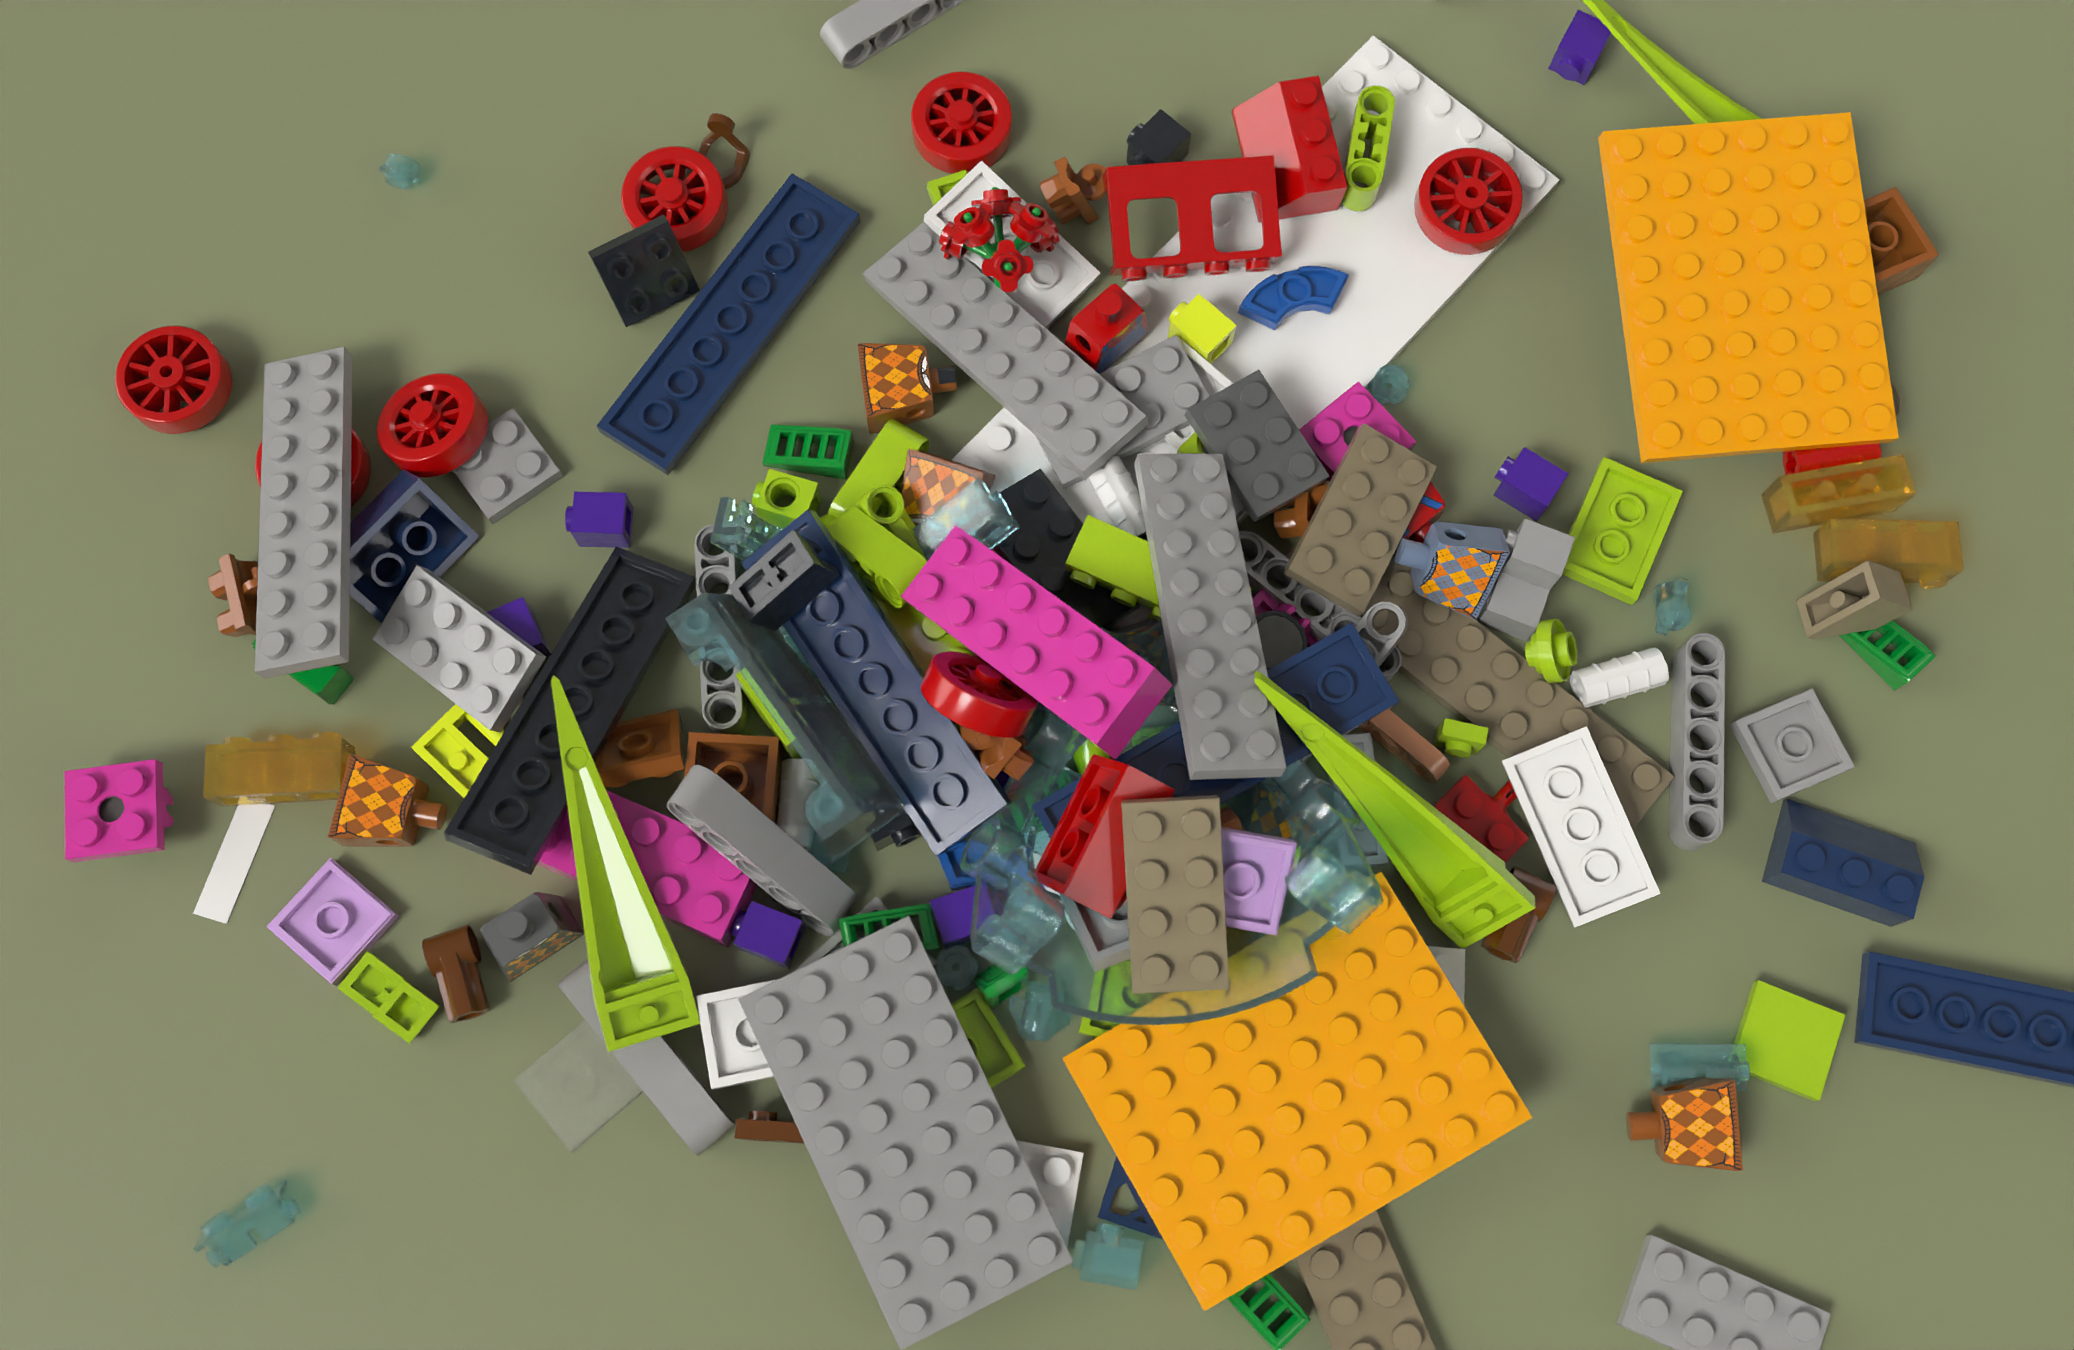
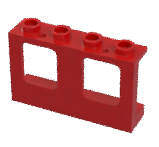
(1192, 187)

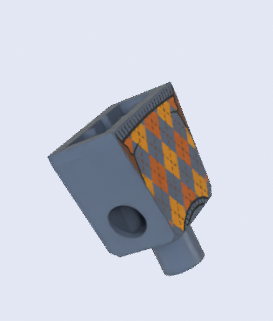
(1455, 564)

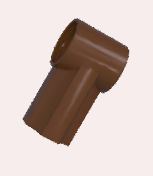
(1511, 940)
(454, 961)

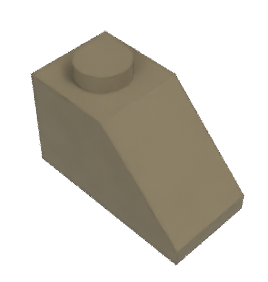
(1854, 602)

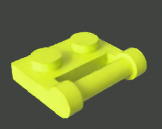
(451, 752)

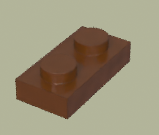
(765, 1127)

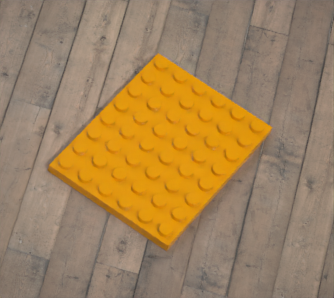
(1747, 287)
(1299, 1111)

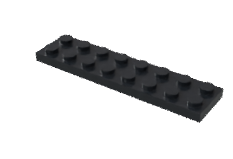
(600, 665)

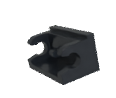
(783, 581)

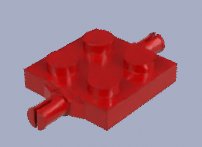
(1483, 816)

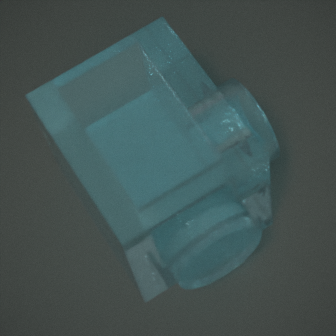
(1108, 1257)

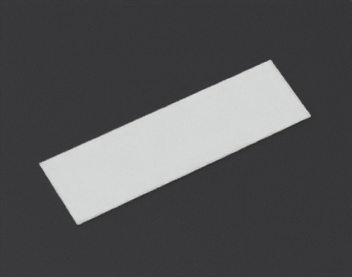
(233, 861)

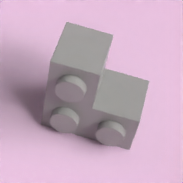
(1526, 578)

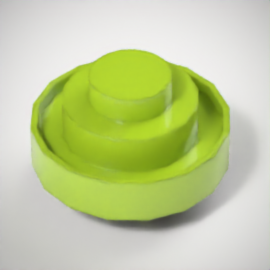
(1552, 651)

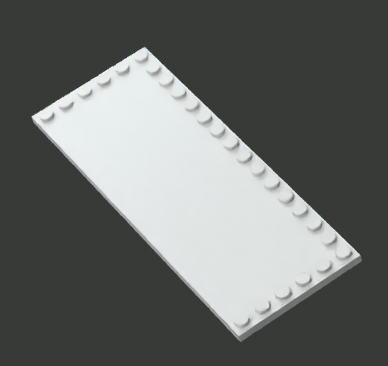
(1391, 290)

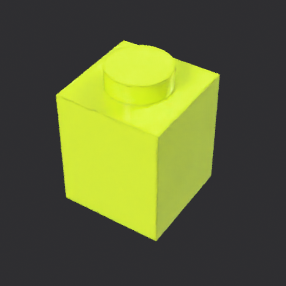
(1202, 327)

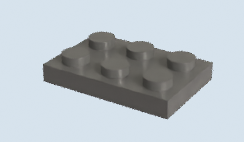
(1260, 445)

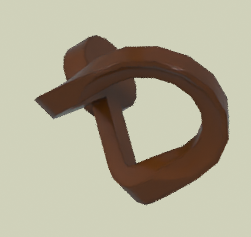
(724, 126)

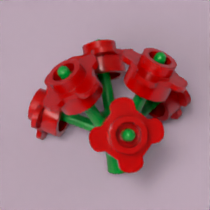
(1003, 259)

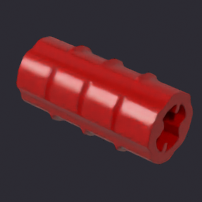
(1819, 458)

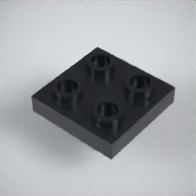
(644, 270)

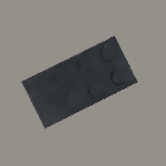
(1044, 544)

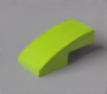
(388, 997)

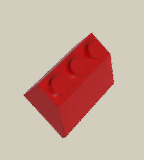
(1296, 129)
(1088, 844)

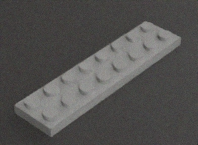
(1006, 352)
(305, 514)
(1208, 617)

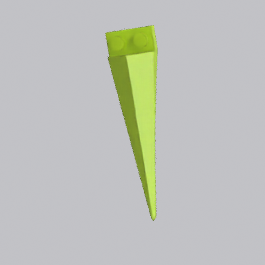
(1692, 94)
(1447, 869)
(631, 958)

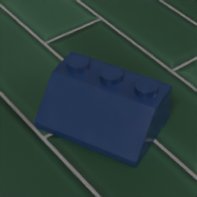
(395, 534)
(1844, 864)

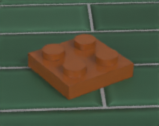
(642, 749)

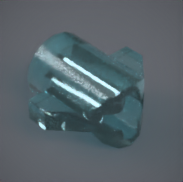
(1671, 605)
(1035, 1013)

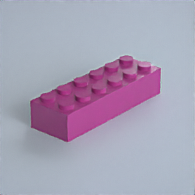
(1037, 641)
(683, 872)

